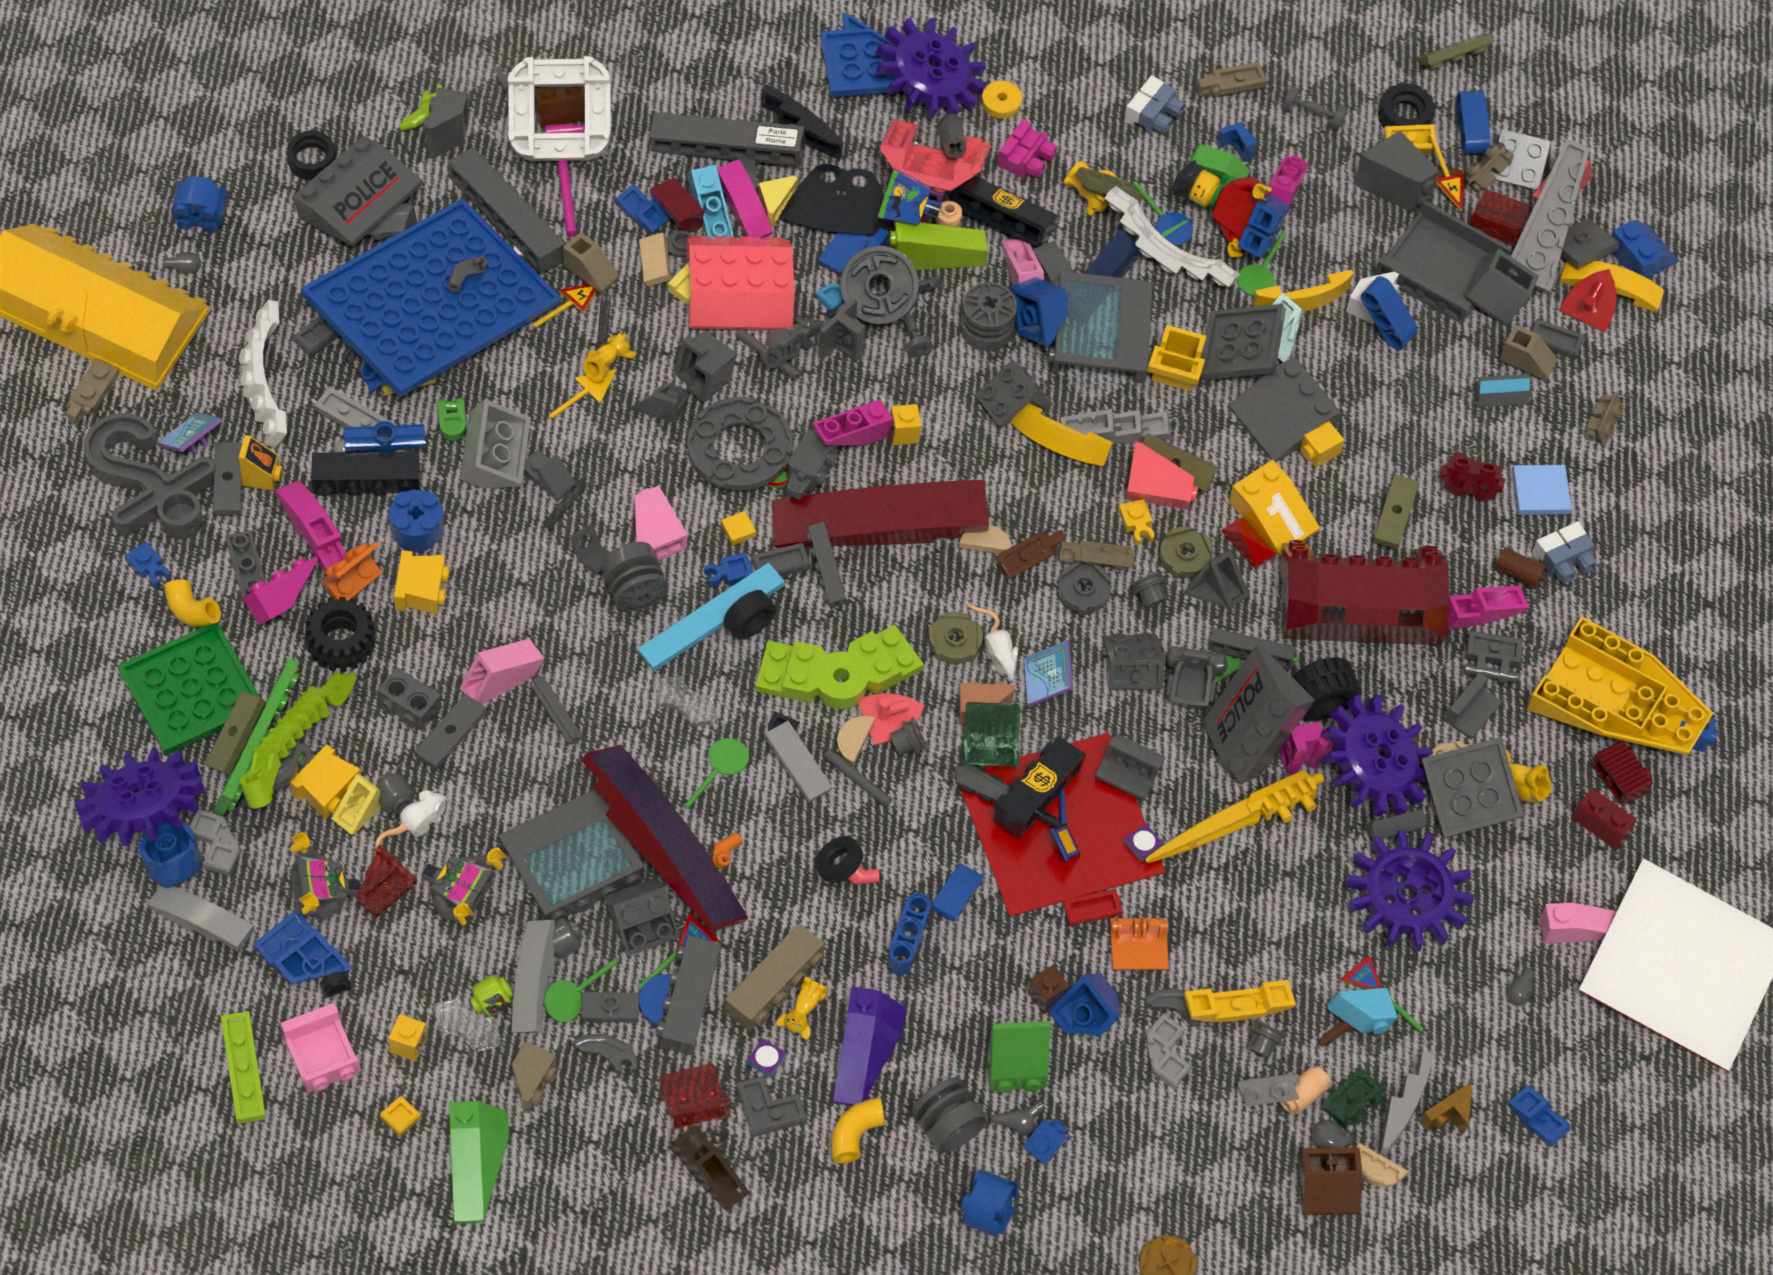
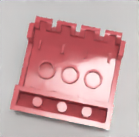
(932, 164)
(740, 283)

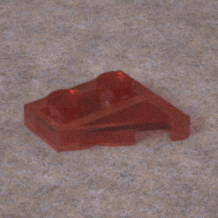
(384, 883)

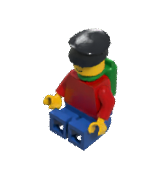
(1241, 207)

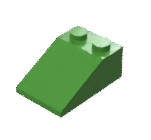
(1018, 1056)

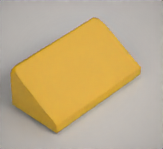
(1416, 134)

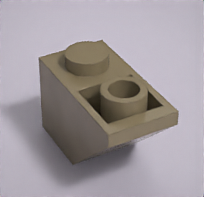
(589, 262)
(1528, 352)
(531, 1072)

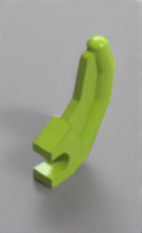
(418, 117)

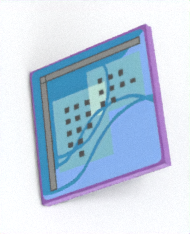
(189, 432)
(1048, 673)

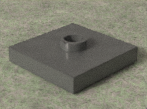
(1587, 243)

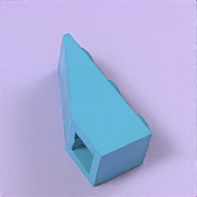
(709, 195)

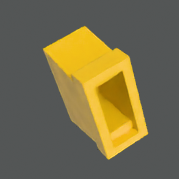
(421, 582)
(324, 781)

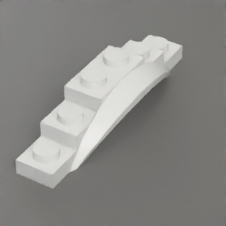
(1156, 246)
(254, 379)

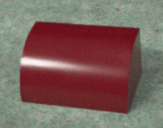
(678, 205)

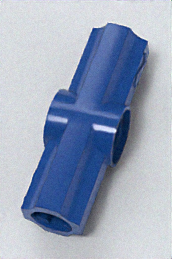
(400, 437)

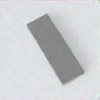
(798, 761)

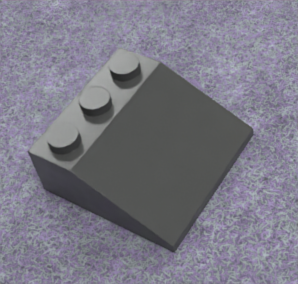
(1284, 409)

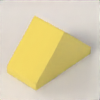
(775, 195)
(357, 805)

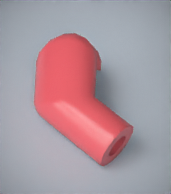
(865, 876)

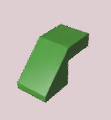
(1220, 162)

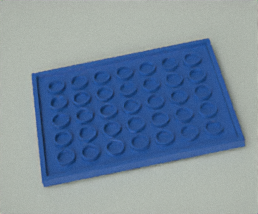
(398, 305)

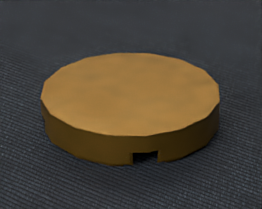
(1167, 1257)

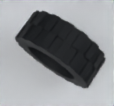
(1406, 94)

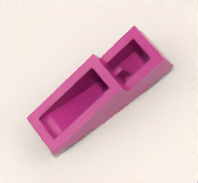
(744, 200)
(1485, 606)

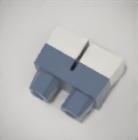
(1152, 105)
(1564, 551)

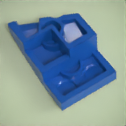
(299, 951)

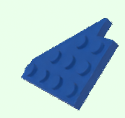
(852, 59)

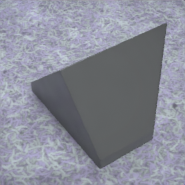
(664, 403)
(1219, 582)

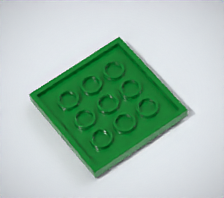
(187, 686)

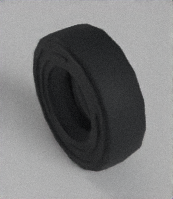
(846, 867)

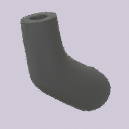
(464, 270)

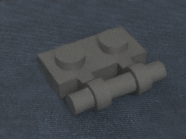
(1496, 650)

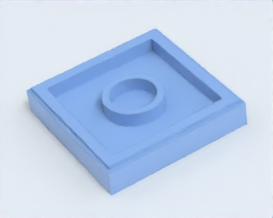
(1541, 489)

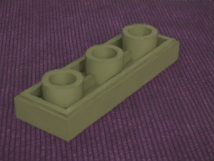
(1455, 51)
(1197, 467)
(1400, 502)
(235, 733)

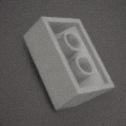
(495, 446)

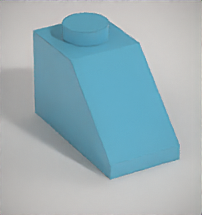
(1365, 1009)

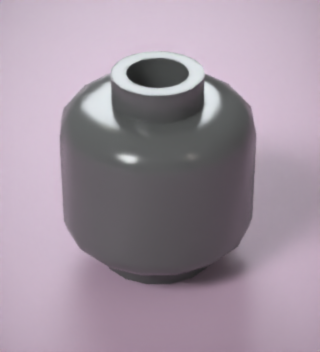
(394, 793)
(566, 937)

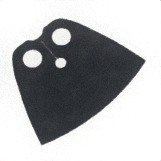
(820, 206)

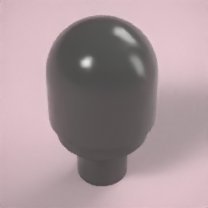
(184, 262)
(1521, 988)

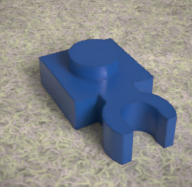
(147, 561)
(732, 569)

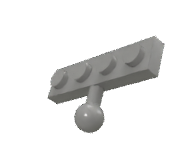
(348, 414)

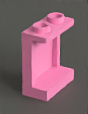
(320, 1048)

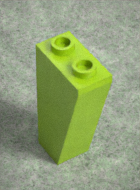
(939, 245)

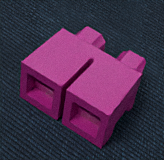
(1023, 149)
(1304, 747)

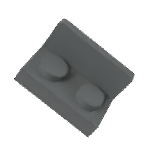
(842, 333)
(1130, 766)

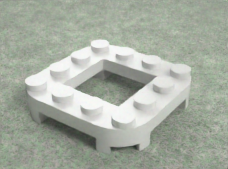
(559, 73)

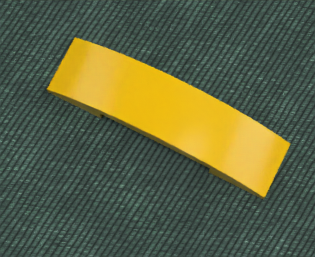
(1627, 283)
(1311, 297)
(1060, 438)
(1240, 1004)

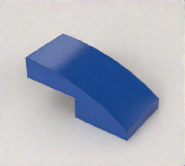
(643, 212)
(957, 892)
(1538, 1117)

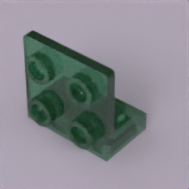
(991, 734)

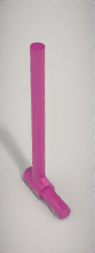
(564, 177)

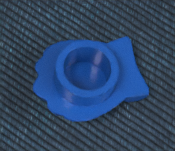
(371, 378)

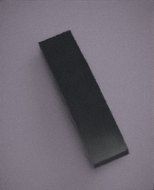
(789, 111)

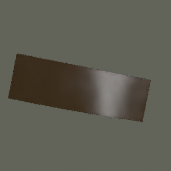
(709, 1167)

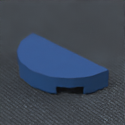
(653, 998)

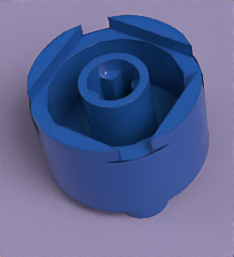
(199, 204)
(416, 520)
(172, 856)
(990, 1203)

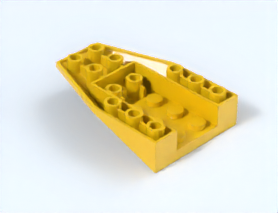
(1619, 692)

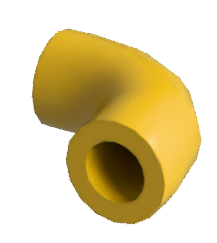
(188, 609)
(851, 1126)

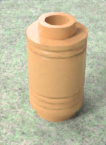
(949, 214)
(1312, 1086)

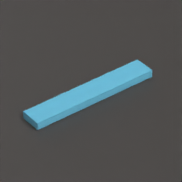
(705, 619)

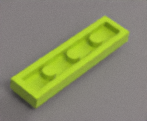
(243, 1067)

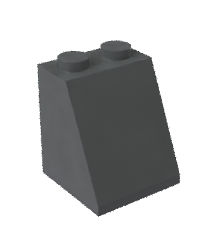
(1397, 173)

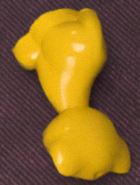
(1531, 784)

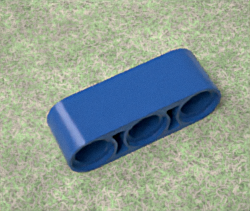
(1473, 122)
(1389, 313)
(909, 922)

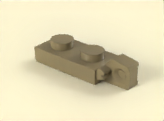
(1232, 80)
(91, 390)
(1097, 553)

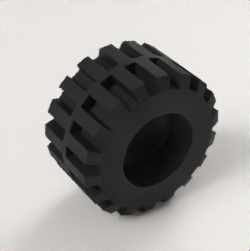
(344, 652)
(1329, 684)

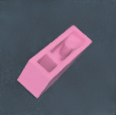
(1021, 261)
(1574, 923)

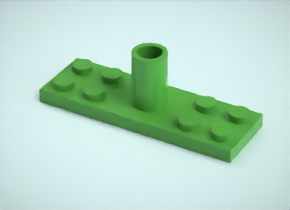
(271, 711)

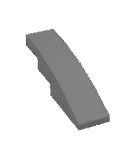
(1121, 427)
(201, 916)
(532, 975)
(1402, 1109)

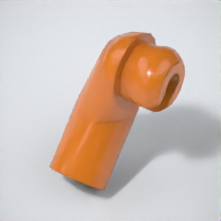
(723, 849)

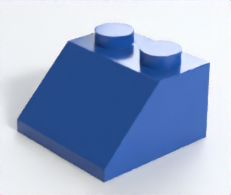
(1642, 249)
(1039, 309)

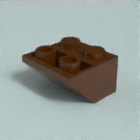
(559, 104)
(1330, 1181)

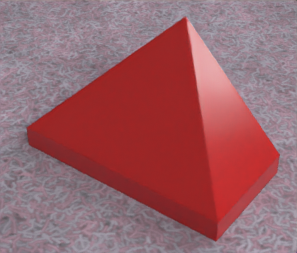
(1248, 542)

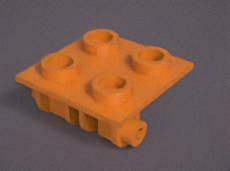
(1139, 943)

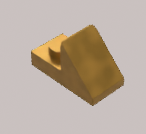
(1453, 1108)

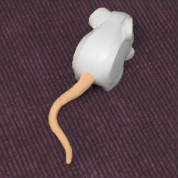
(999, 647)
(419, 815)

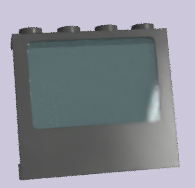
(1104, 324)
(572, 856)

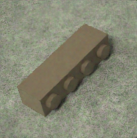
(775, 977)

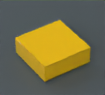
(738, 528)
(400, 1116)

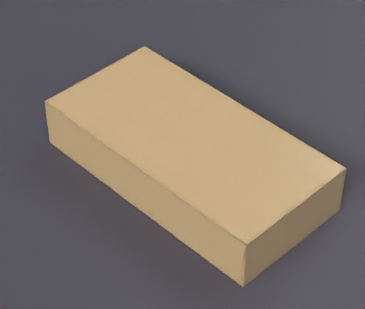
(655, 259)

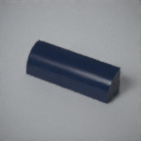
(1115, 258)

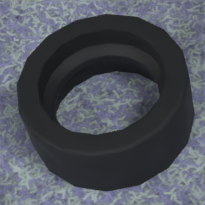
(305, 140)
(749, 614)

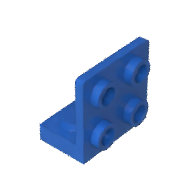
(846, 245)

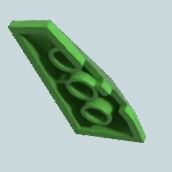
(477, 1149)

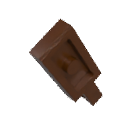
(1028, 553)

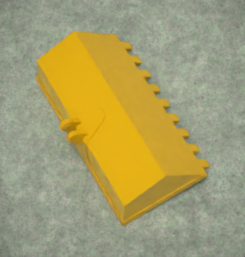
(95, 304)

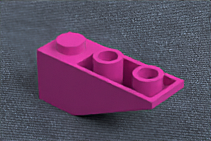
(1288, 179)
(856, 426)
(278, 595)

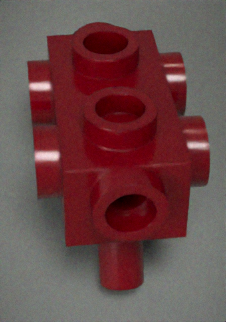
(1472, 478)

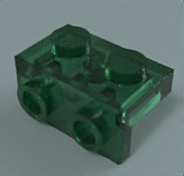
(1353, 1098)

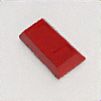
(1093, 907)

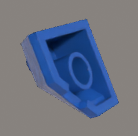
(1087, 1006)

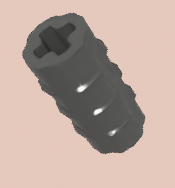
(952, 136)

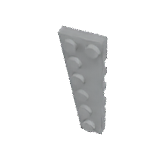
(1548, 224)

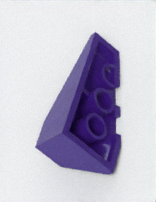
(869, 1037)

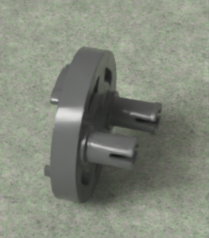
(902, 280)

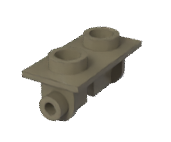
(1481, 171)
(1608, 410)

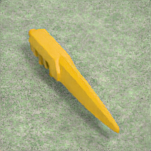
(1266, 801)

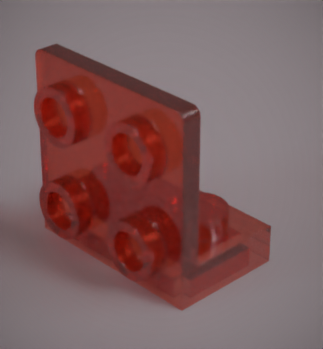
(1500, 217)
(694, 1096)

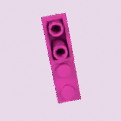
(312, 523)

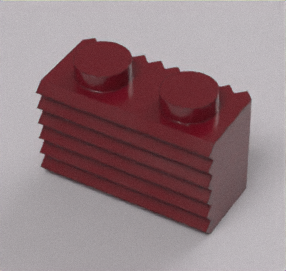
(1622, 773)
(1604, 818)

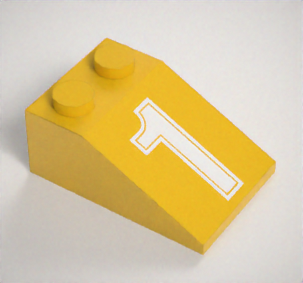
(1273, 507)

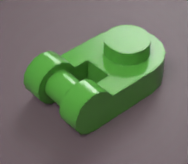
(452, 424)

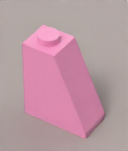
(658, 523)
(501, 670)

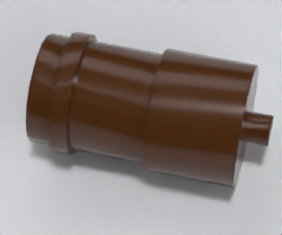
(1521, 567)

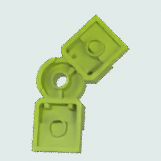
(807, 671)

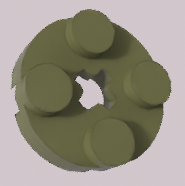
(1182, 565)
(951, 651)

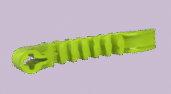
(310, 708)

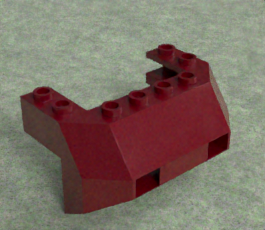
(1370, 592)

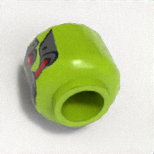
(492, 995)

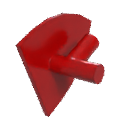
(1592, 300)

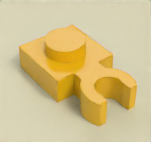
(1137, 518)

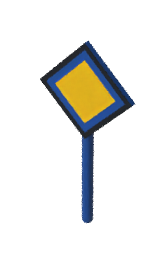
(1063, 835)

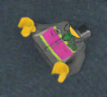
(318, 881)
(462, 884)

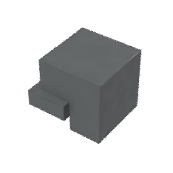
(704, 364)

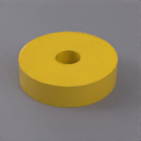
(1001, 90)

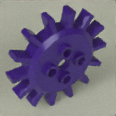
(919, 77)
(1360, 757)
(116, 807)
(1420, 872)

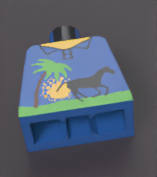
(907, 199)

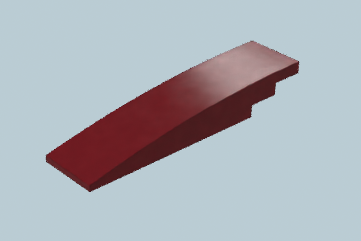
(884, 514)

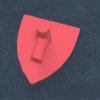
(889, 713)

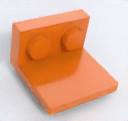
(352, 573)

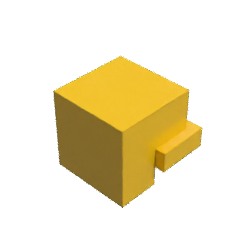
(1178, 358)

